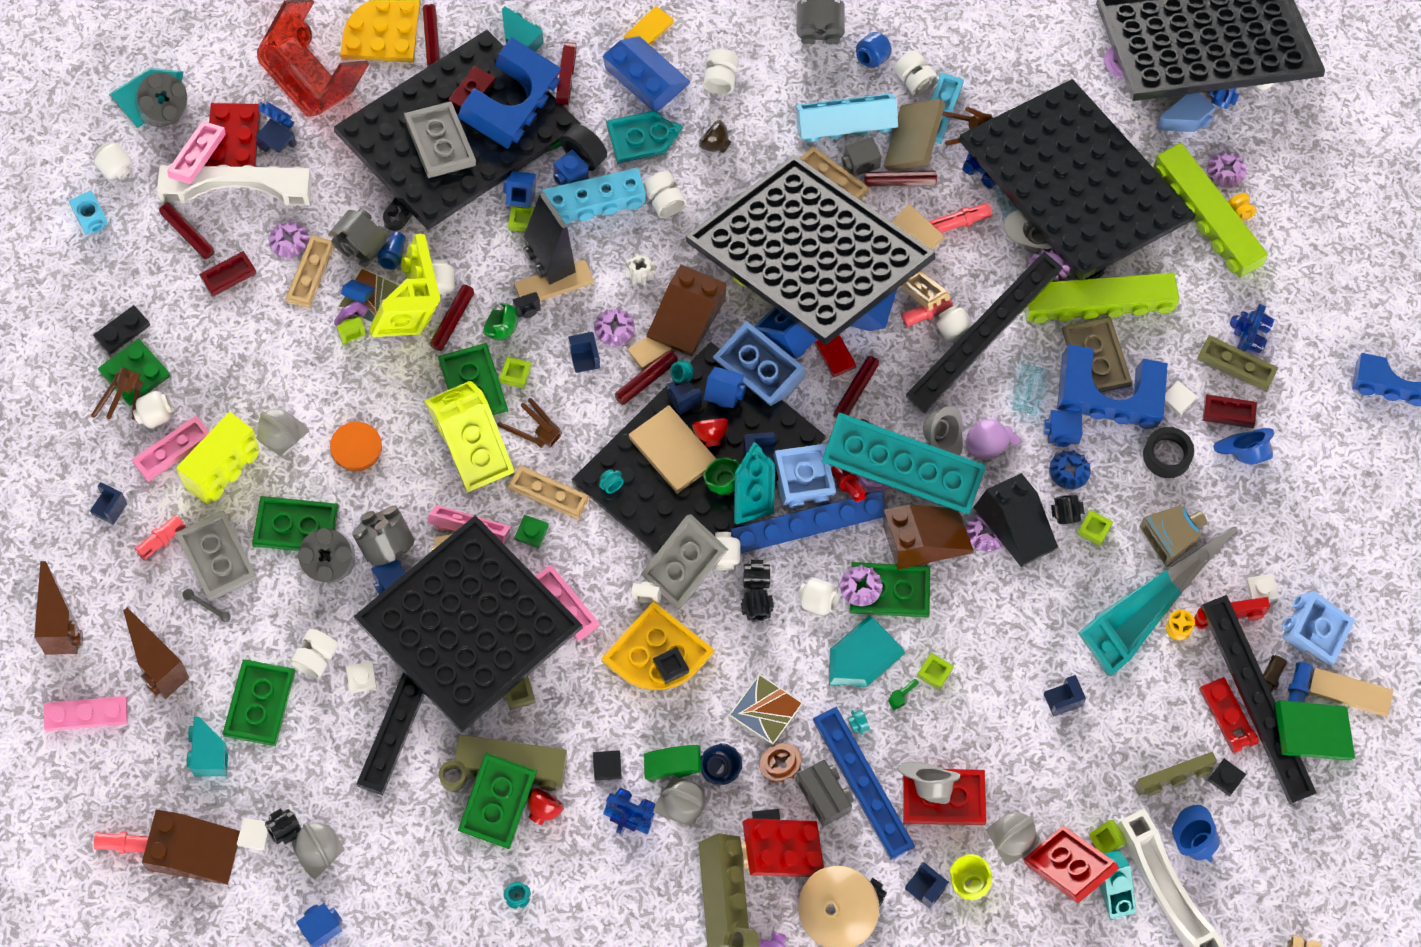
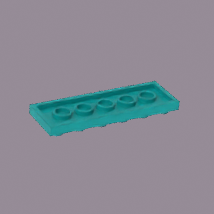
(903, 463)

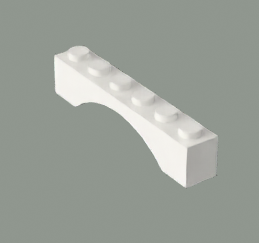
(288, 185)
(1153, 863)

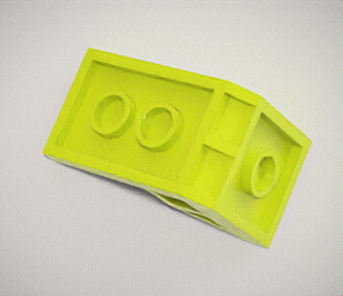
(415, 300)
(470, 434)

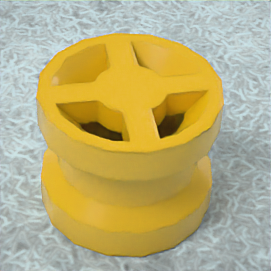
(1242, 206)
(1182, 619)

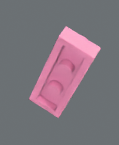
(196, 152)
(170, 449)
(451, 519)
(560, 589)
(85, 713)

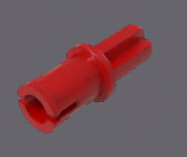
(849, 483)

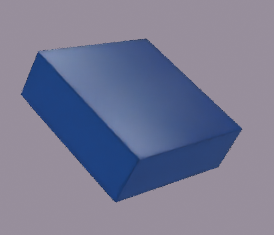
(357, 291)

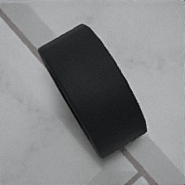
(585, 144)
(1162, 469)

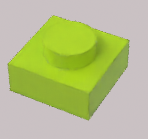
(519, 218)
(350, 330)
(515, 372)
(1095, 528)
(935, 671)
(1108, 837)

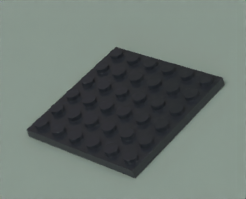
(468, 623)

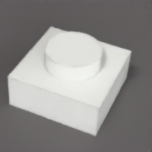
(1262, 587)
(646, 593)
(361, 677)

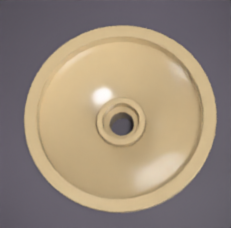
(854, 903)

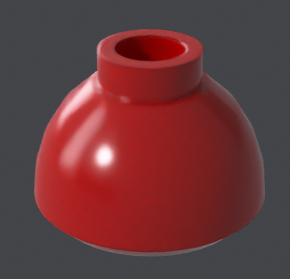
(711, 431)
(543, 806)

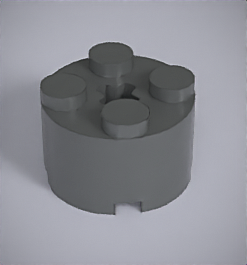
(820, 21)
(174, 99)
(358, 236)
(383, 535)
(311, 555)

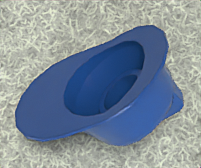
(1248, 447)
(1196, 833)

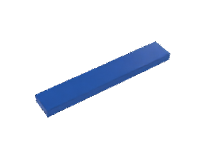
(863, 783)

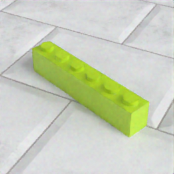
(1213, 213)
(1105, 297)

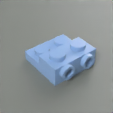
(803, 476)
(1317, 627)

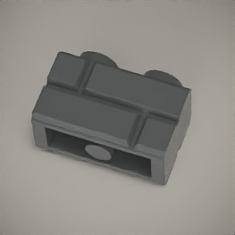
(824, 792)

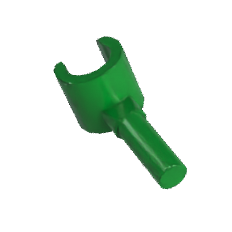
(896, 699)

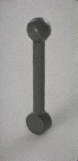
(189, 594)

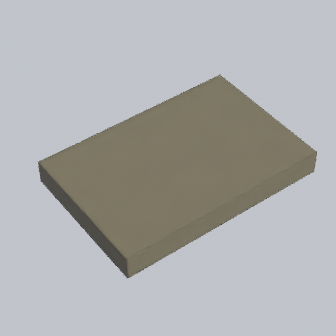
(915, 135)
(1108, 363)

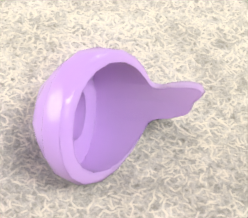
(990, 439)

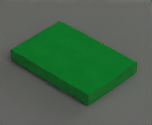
(476, 366)
(286, 522)
(903, 591)
(259, 702)
(1314, 730)
(497, 800)

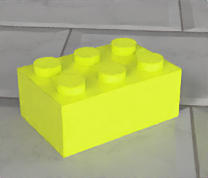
(218, 458)

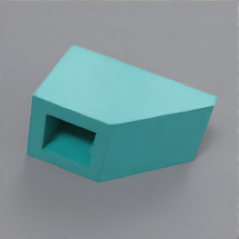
(521, 30)
(208, 751)
(1118, 888)

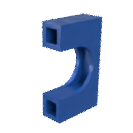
(506, 122)
(1080, 394)

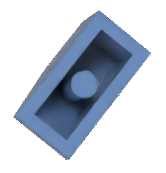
(1187, 114)

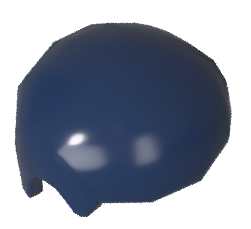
(717, 756)

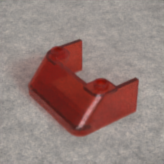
(296, 70)

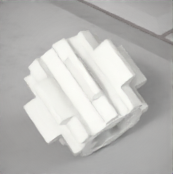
(640, 269)

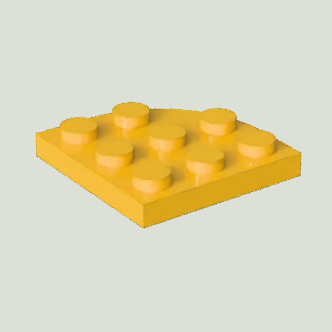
(382, 31)
(649, 637)

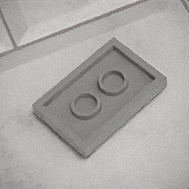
(439, 139)
(216, 556)
(684, 561)

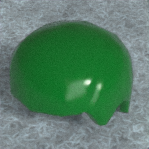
(501, 322)
(721, 475)

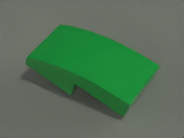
(670, 761)

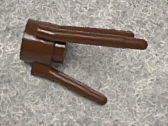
(977, 119)
(125, 381)
(547, 431)

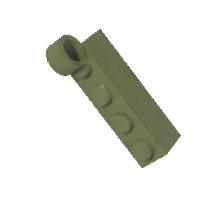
(471, 750)
(725, 893)

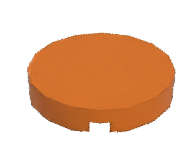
(356, 446)

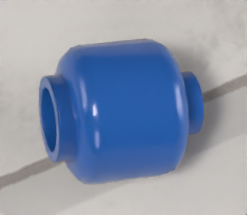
(873, 50)

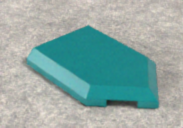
(125, 95)
(641, 136)
(754, 486)
(863, 655)

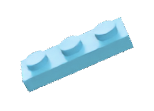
(947, 89)

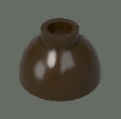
(715, 138)

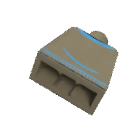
(1173, 532)

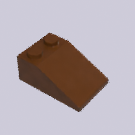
(687, 310)
(925, 534)
(54, 624)
(160, 666)
(190, 848)

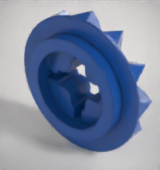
(276, 114)
(1065, 478)

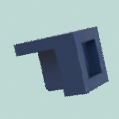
(274, 137)
(584, 352)
(684, 396)
(764, 440)
(109, 504)
(1065, 697)
(927, 885)

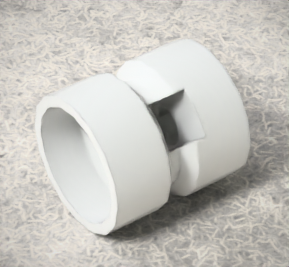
(720, 71)
(916, 73)
(665, 194)
(314, 653)

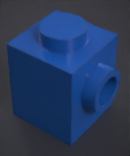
(570, 169)
(520, 189)
(724, 387)
(1063, 427)
(386, 575)
(319, 924)

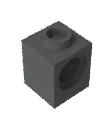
(861, 157)

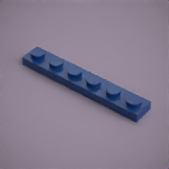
(809, 522)

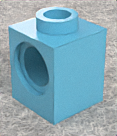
(84, 205)

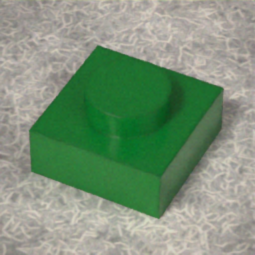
(531, 531)

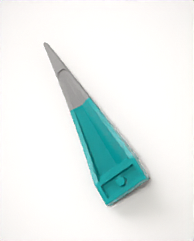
(1125, 625)

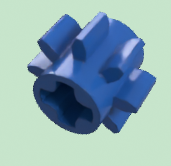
(1224, 97)

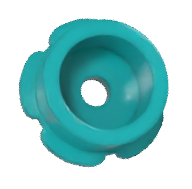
(681, 371)
(611, 481)
(858, 721)
(511, 890)

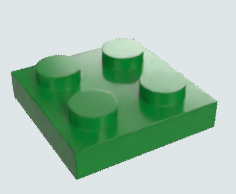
(140, 360)

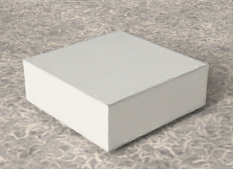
(1179, 398)
(253, 834)

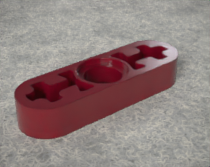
(566, 72)

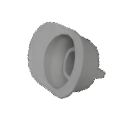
(1024, 233)
(944, 429)
(279, 430)
(930, 781)
(681, 801)
(1013, 836)
(316, 847)

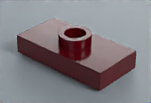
(475, 79)
(227, 273)
(1229, 411)

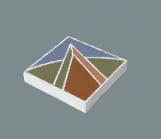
(383, 289)
(765, 710)

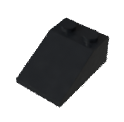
(548, 242)
(1017, 519)

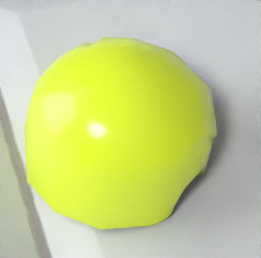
(971, 867)

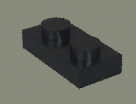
(121, 330)

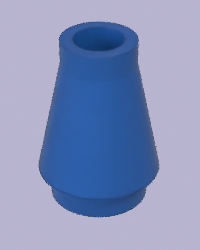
(391, 253)

